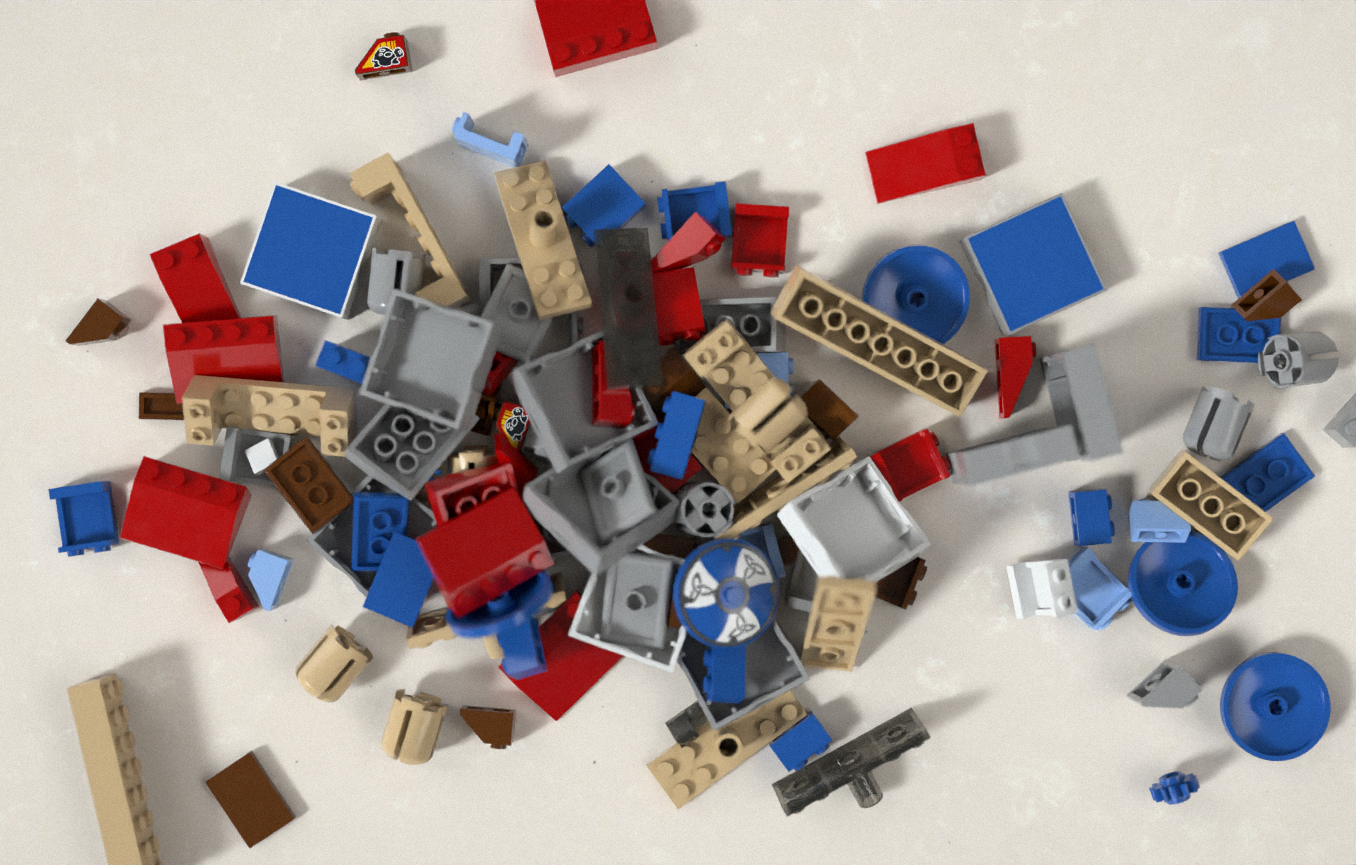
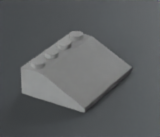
(403, 448)

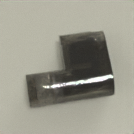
(681, 724)

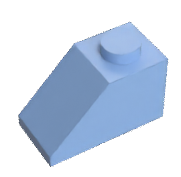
(1156, 523)
(268, 575)

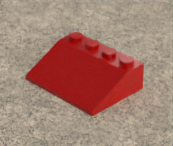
(594, 32)
(225, 349)
(466, 489)
(184, 512)
(484, 552)
(570, 663)

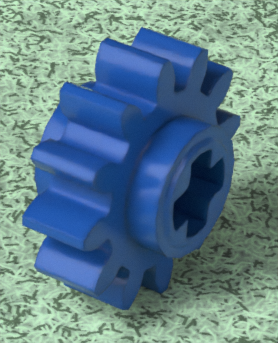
(1174, 787)

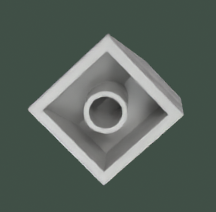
(1166, 688)

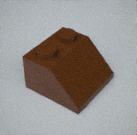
(676, 377)
(827, 410)

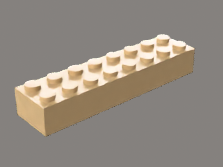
(878, 341)
(114, 772)

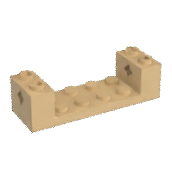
(385, 178)
(736, 374)
(270, 407)

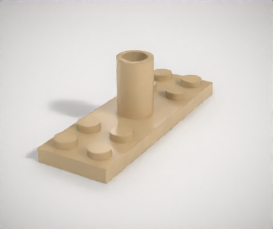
(542, 240)
(778, 492)
(837, 623)
(435, 627)
(704, 761)

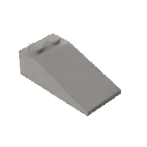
(749, 317)

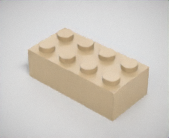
(726, 452)
(1210, 504)

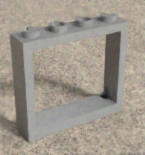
(486, 269)

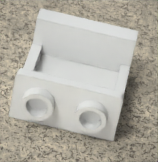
(1042, 588)

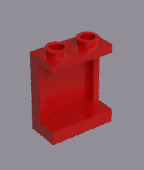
(759, 239)
(678, 306)
(912, 463)

